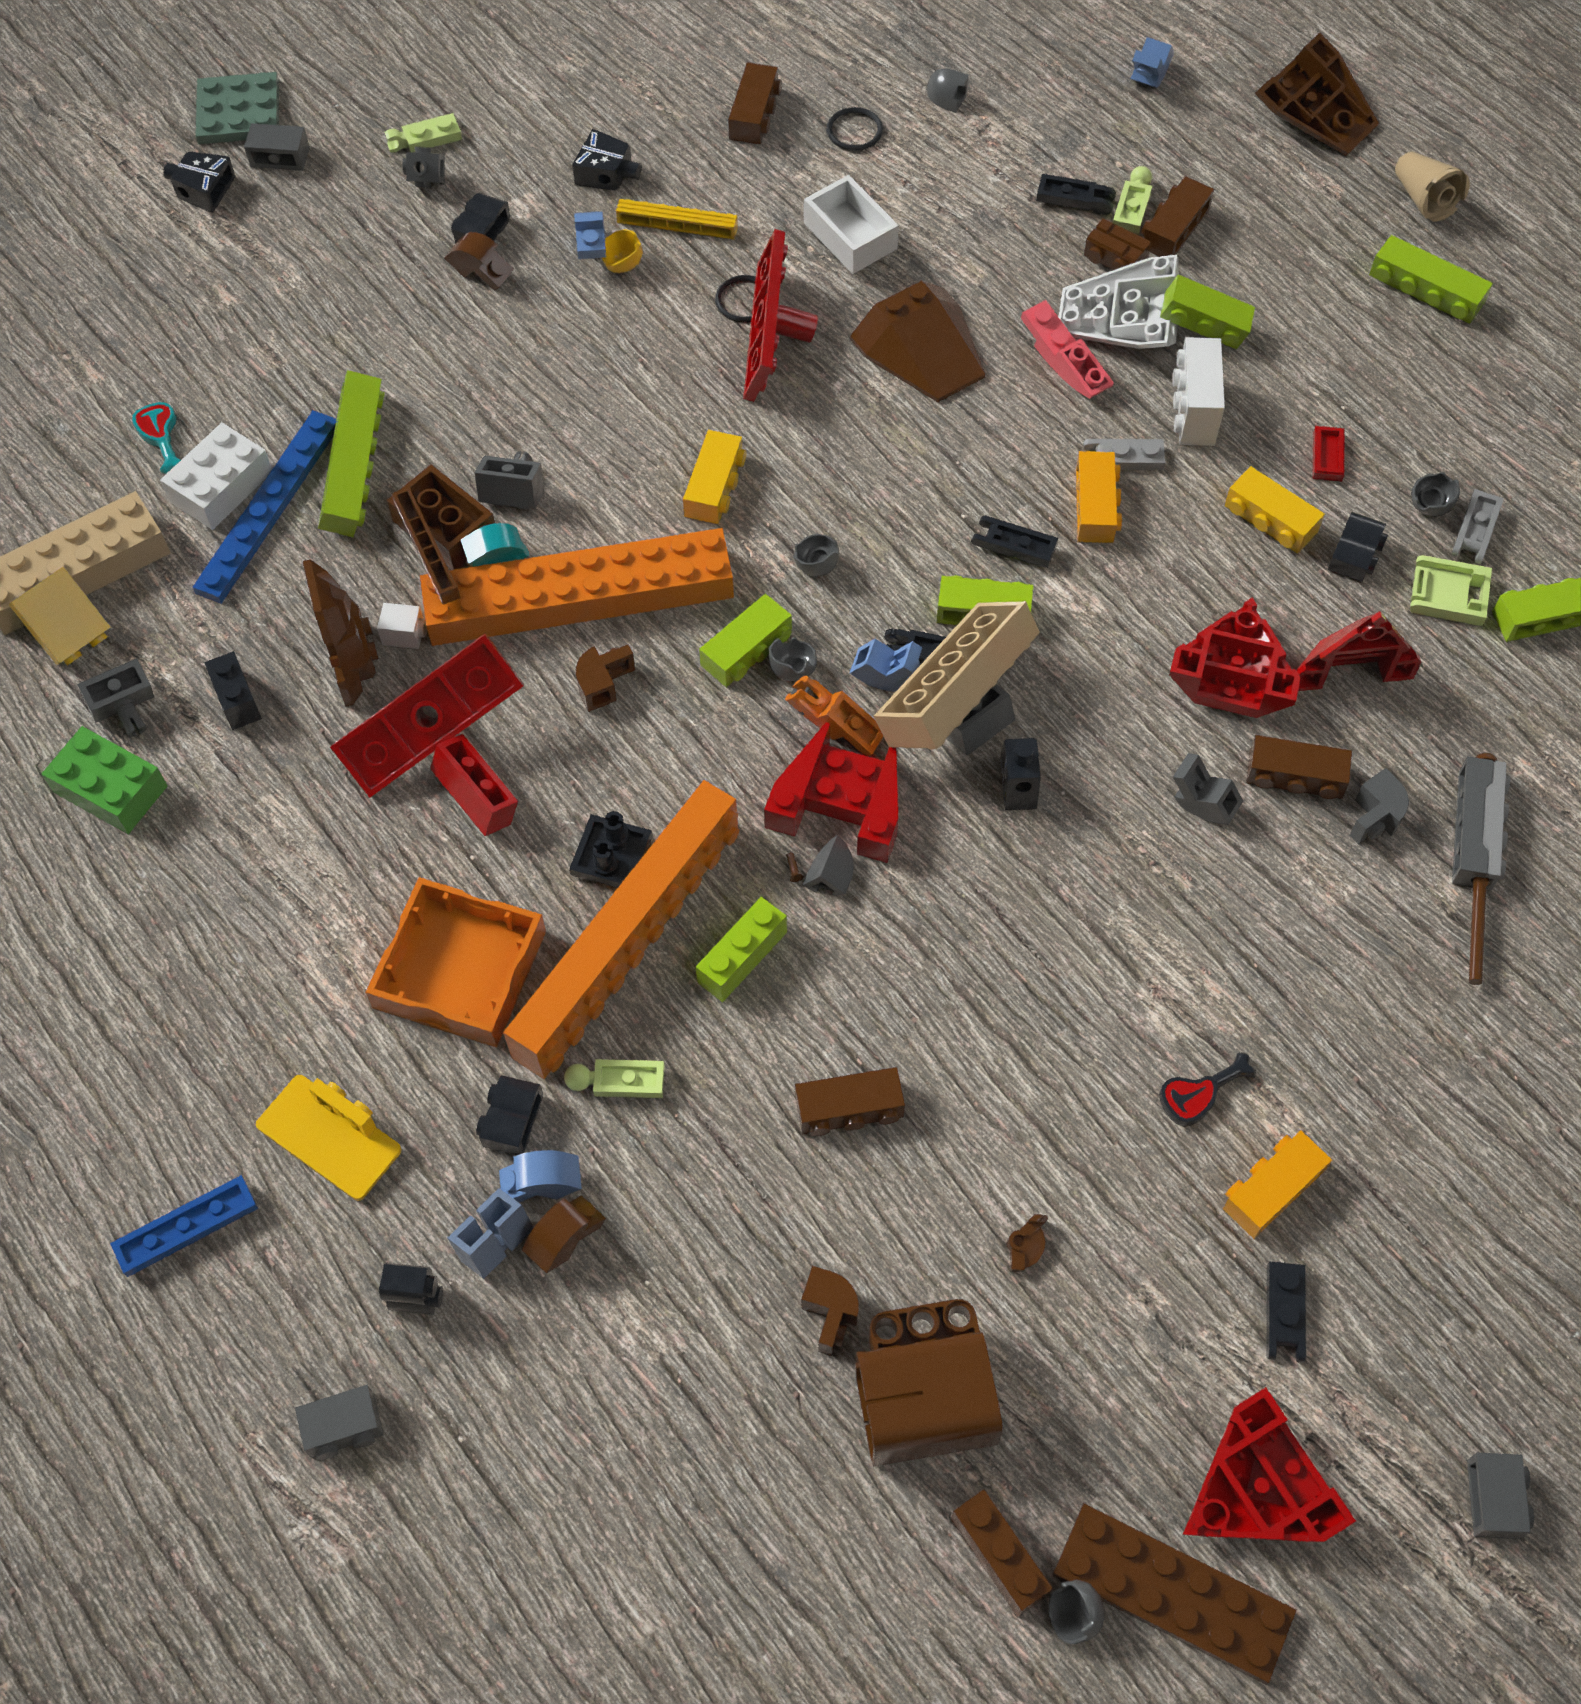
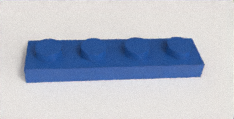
(183, 1226)

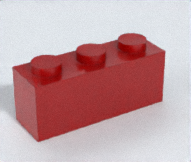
(473, 785)

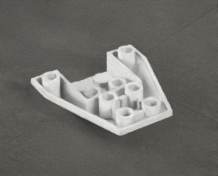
(1123, 305)

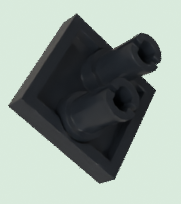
(609, 849)

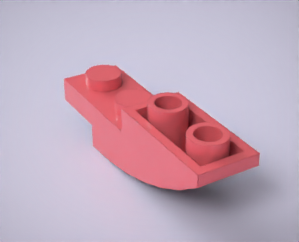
(1068, 357)

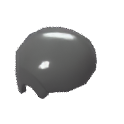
(1435, 494)
(816, 555)
(792, 659)
(1076, 1612)

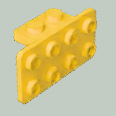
(330, 1135)

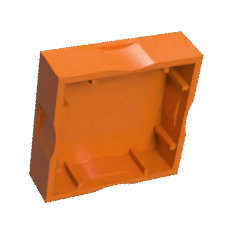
(457, 962)

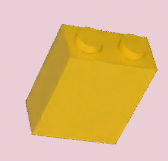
(60, 617)

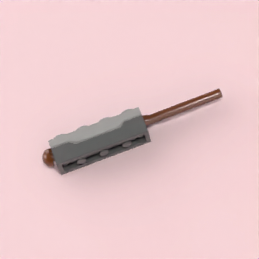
(1480, 841)

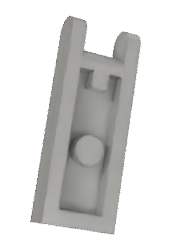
(1131, 453)
(1478, 524)

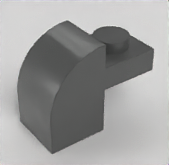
(1205, 796)
(1385, 804)

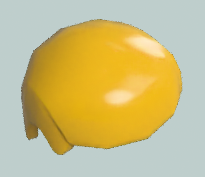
(622, 251)

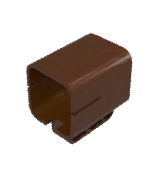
(928, 1388)

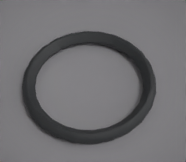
(854, 110)
(718, 297)

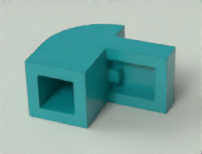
(494, 545)

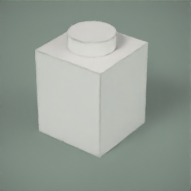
(401, 625)

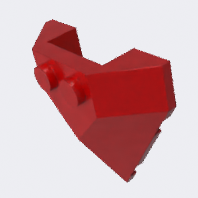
(1361, 642)
(1237, 666)
(1265, 1483)

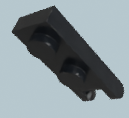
(1016, 541)
(1286, 1309)

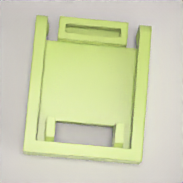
(1443, 590)

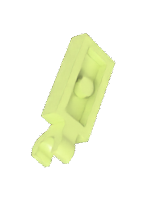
(424, 134)

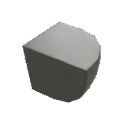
(947, 88)
(831, 868)

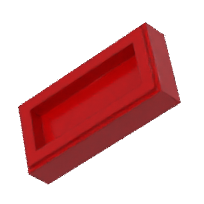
(1328, 453)

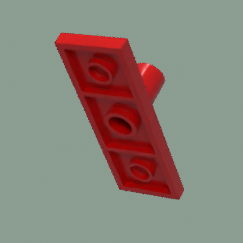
(771, 317)
(404, 735)

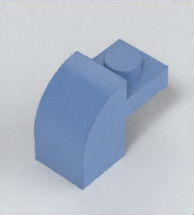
(1152, 62)
(590, 235)
(884, 667)
(541, 1174)

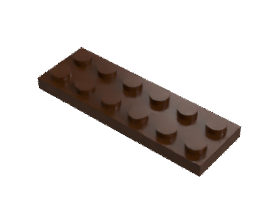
(1176, 1593)

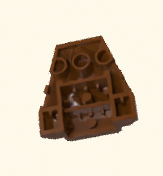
(342, 631)

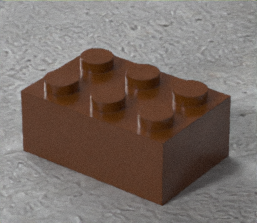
(447, 511)

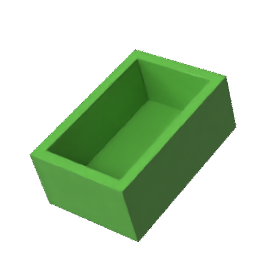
(104, 779)

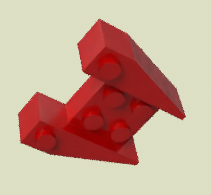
(839, 787)

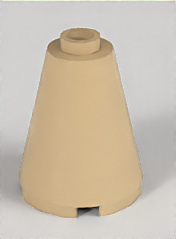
(1432, 184)

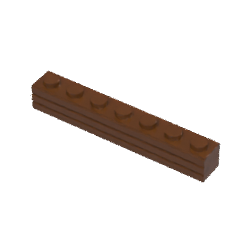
(426, 546)

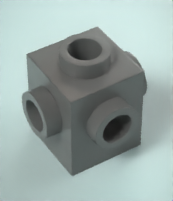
(433, 167)

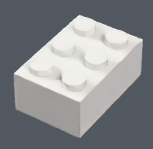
(850, 224)
(1199, 391)
(216, 475)

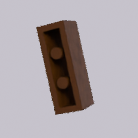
(754, 103)
(1178, 217)
(1299, 767)
(849, 1101)
(1001, 1553)

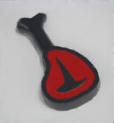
(1190, 1100)

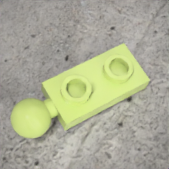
(1134, 200)
(619, 1078)

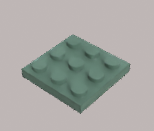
(232, 103)

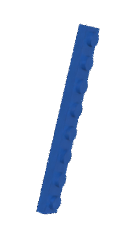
(265, 508)

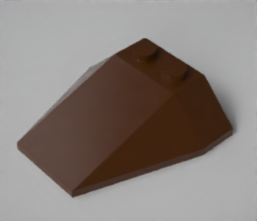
(1321, 97)
(921, 341)

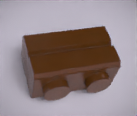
(1115, 246)

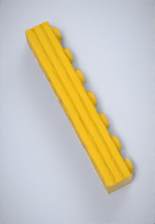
(677, 218)

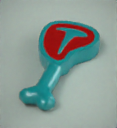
(154, 426)

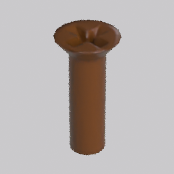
(796, 876)

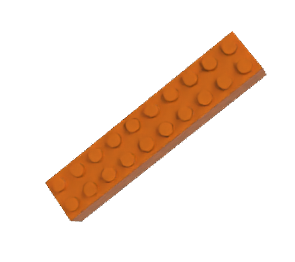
(581, 586)
(622, 931)

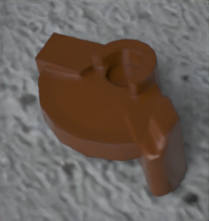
(1027, 1244)

